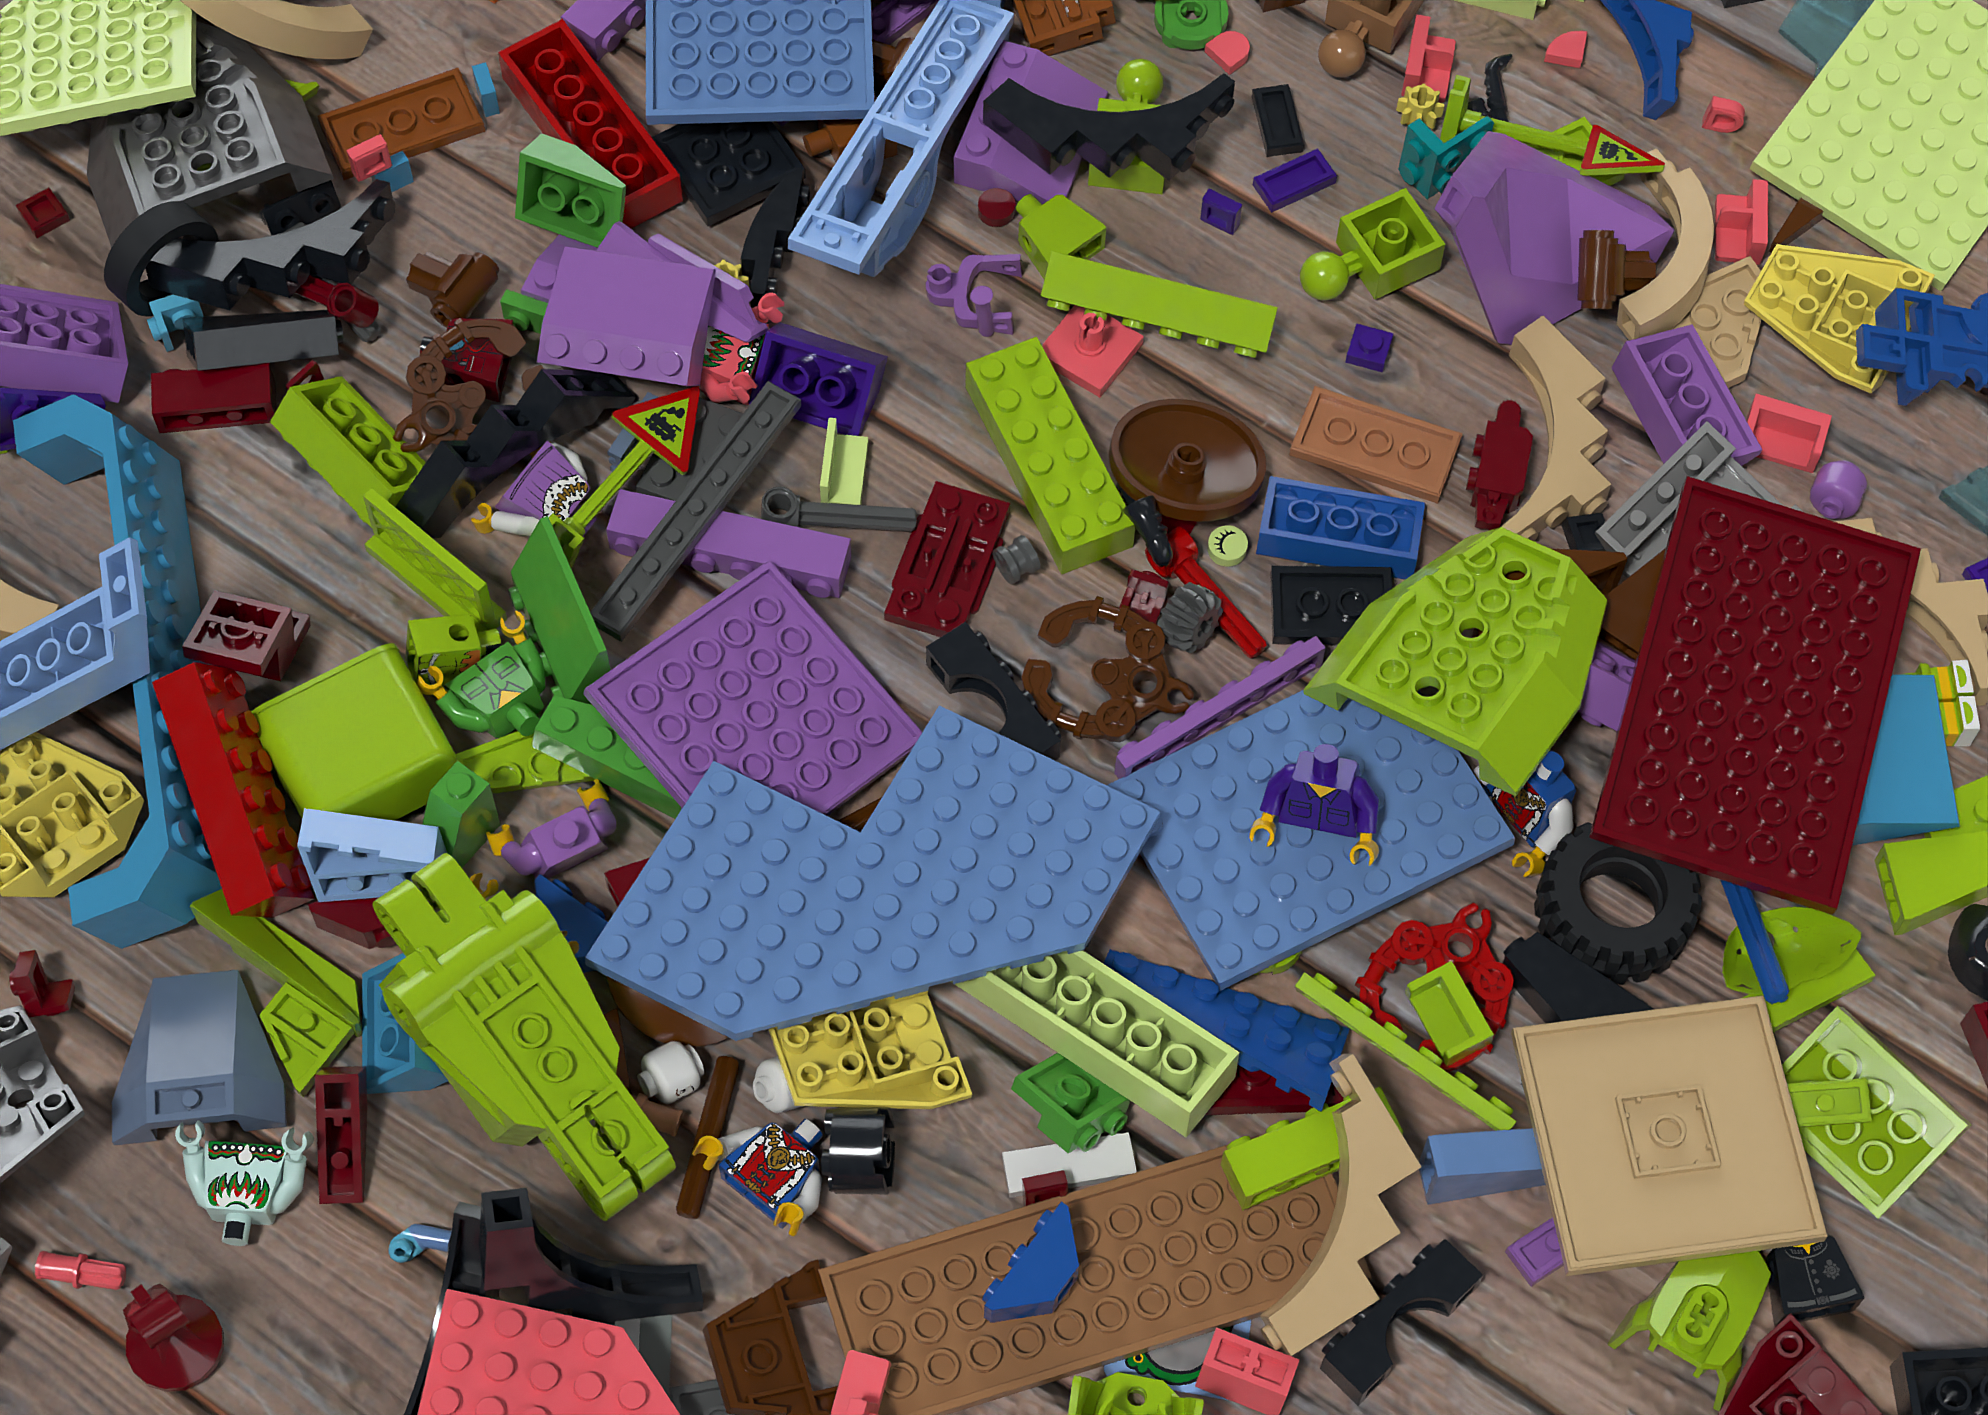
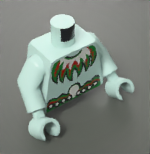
(243, 1180)

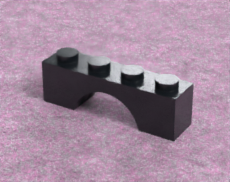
(965, 664)
(1436, 1284)

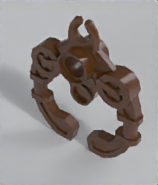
(461, 401)
(1117, 677)

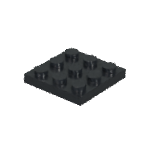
(727, 164)

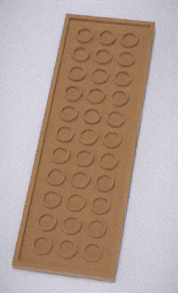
(1157, 1266)

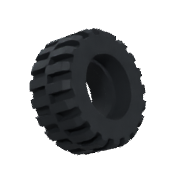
(1605, 947)

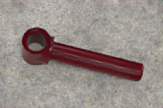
(342, 301)

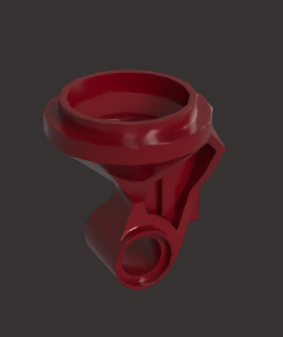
(171, 1338)

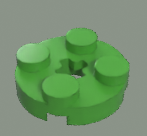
(1189, 33)

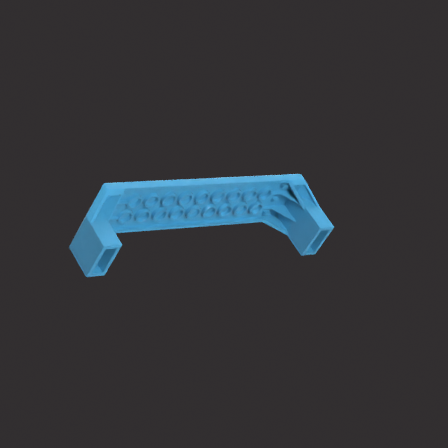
(146, 497)

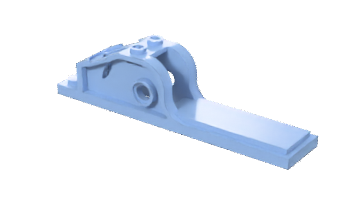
(911, 110)

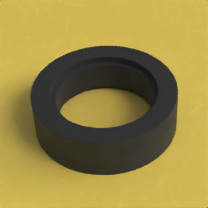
(139, 245)

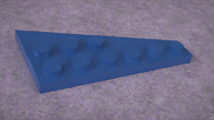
(1267, 1035)

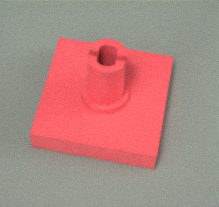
(1091, 349)

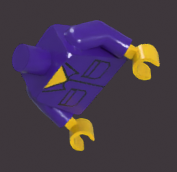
(1323, 796)

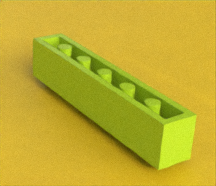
(1158, 302)

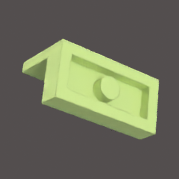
(843, 467)

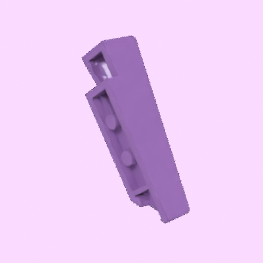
(730, 296)

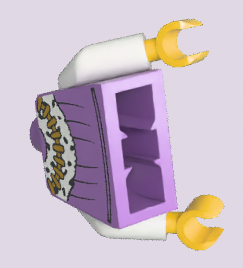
(547, 485)

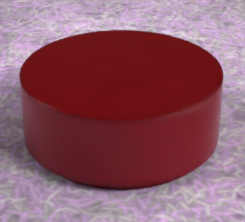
(996, 207)

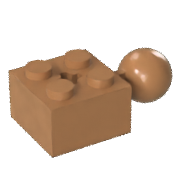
(1362, 21)

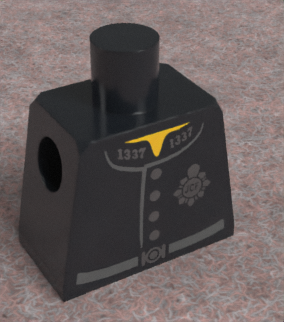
(1811, 1282)

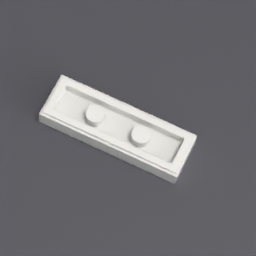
(1105, 1161)

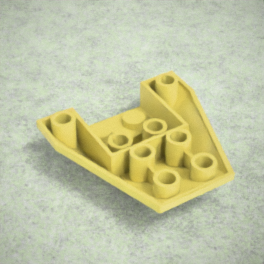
(1824, 298)
(59, 816)
(872, 1058)

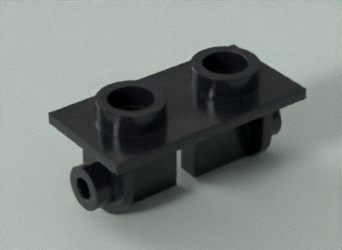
(302, 207)

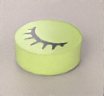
(1227, 545)

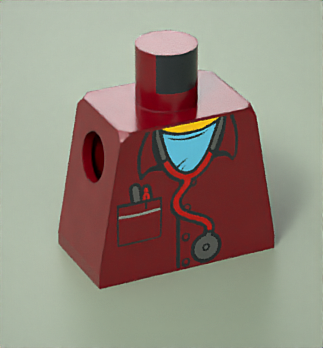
(475, 363)

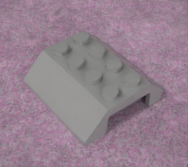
(1646, 518)

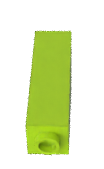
(1932, 877)

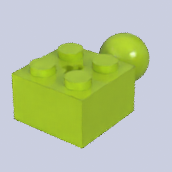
(1139, 86)
(1382, 244)

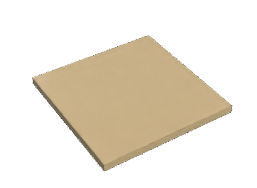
(1667, 1136)

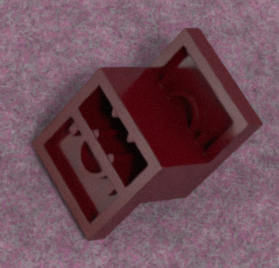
(246, 635)

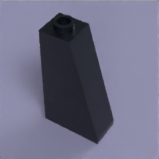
(260, 338)
(1562, 985)

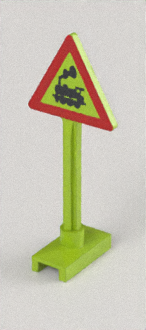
(1602, 153)
(662, 428)

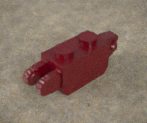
(1501, 466)

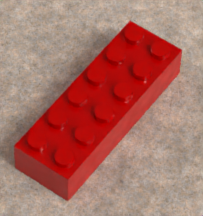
(580, 106)
(233, 790)

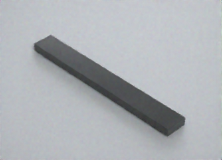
(694, 511)

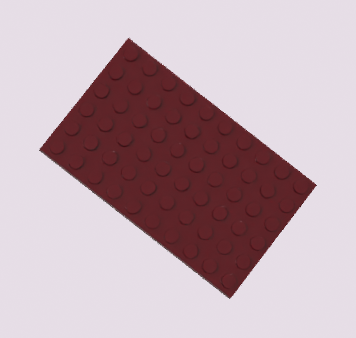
(1757, 695)

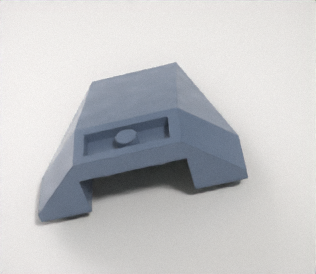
(196, 1060)

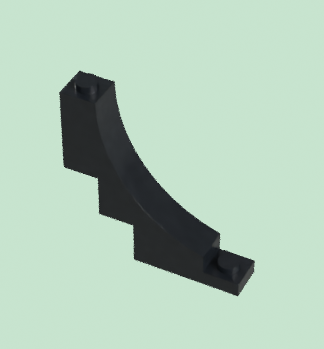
(507, 433)

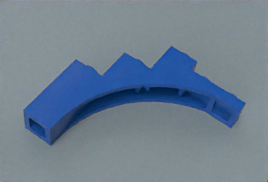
(1657, 38)

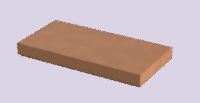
(1376, 444)

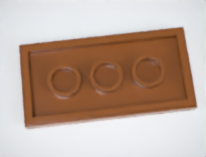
(408, 118)

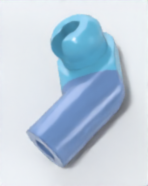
(416, 1240)

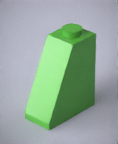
(463, 811)

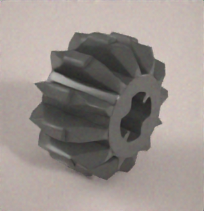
(1190, 617)

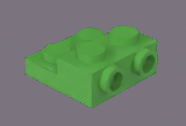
(1071, 1103)

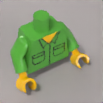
(496, 691)

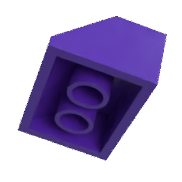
(823, 373)

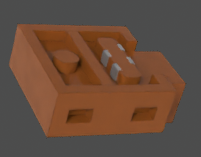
(1062, 24)

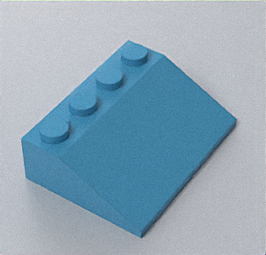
(1910, 768)

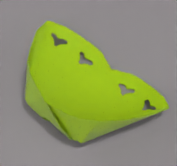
(1797, 952)

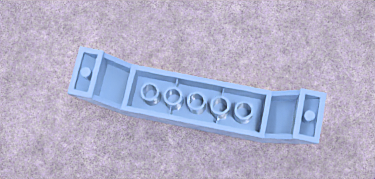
(76, 650)

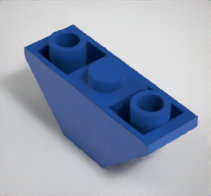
(580, 921)
(1038, 1273)

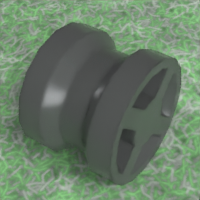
(1016, 559)

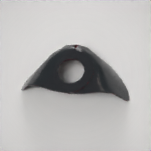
(1969, 941)

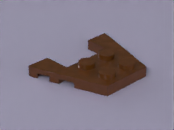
(759, 1353)

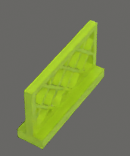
(428, 566)

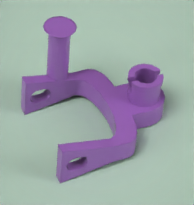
(953, 290)

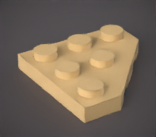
(1724, 321)

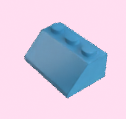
(388, 1052)

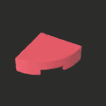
(1567, 49)

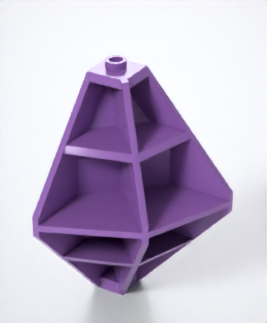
(1521, 228)

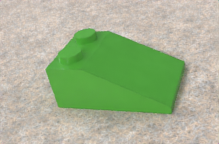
(567, 191)

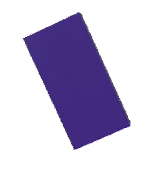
(1294, 180)

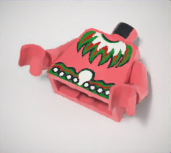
(732, 363)

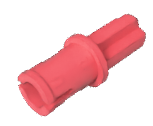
(80, 1271)

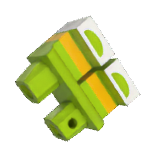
(1955, 701)

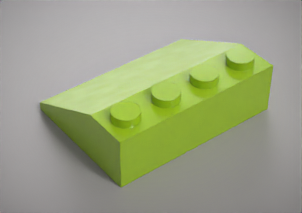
(1908, 1117)

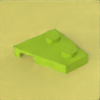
(303, 1035)

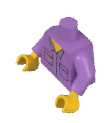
(561, 841)

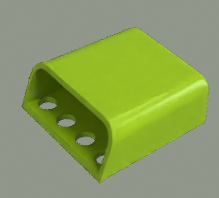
(356, 739)

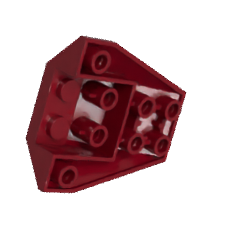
(1794, 1377)

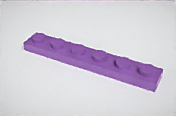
(1230, 702)

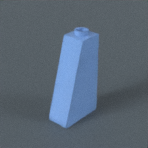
(1479, 1164)

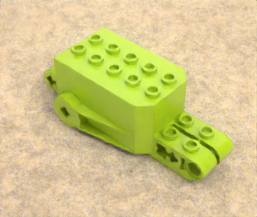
(517, 1030)

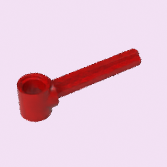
(1187, 570)

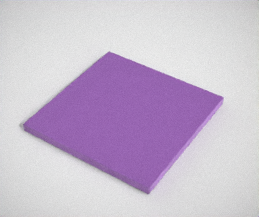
(761, 692)

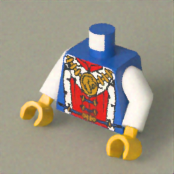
(1539, 810)
(770, 1169)

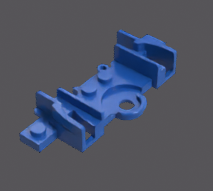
(1942, 346)

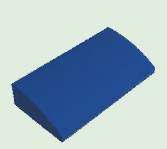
(1340, 527)

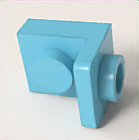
(168, 316)

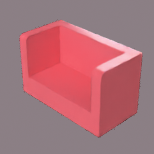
(1788, 432)

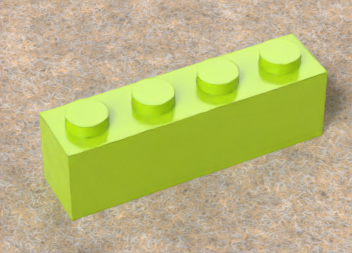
(1286, 1155)

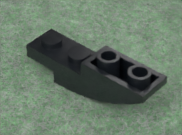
(770, 233)

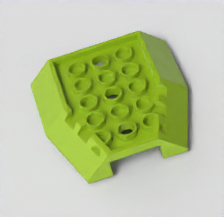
(1498, 692)

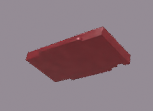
(947, 560)

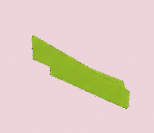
(281, 958)

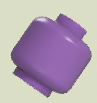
(1838, 490)

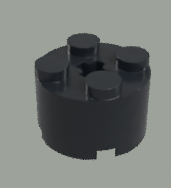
(860, 1150)

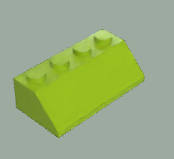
(346, 442)

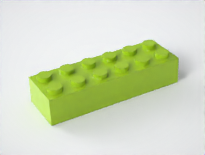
(1049, 455)

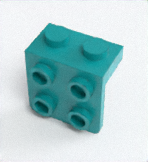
(1430, 162)

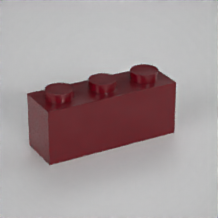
(213, 397)

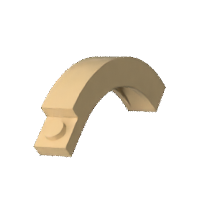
(290, 27)
(1676, 289)

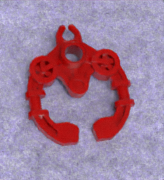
(1416, 943)

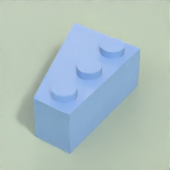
(363, 855)

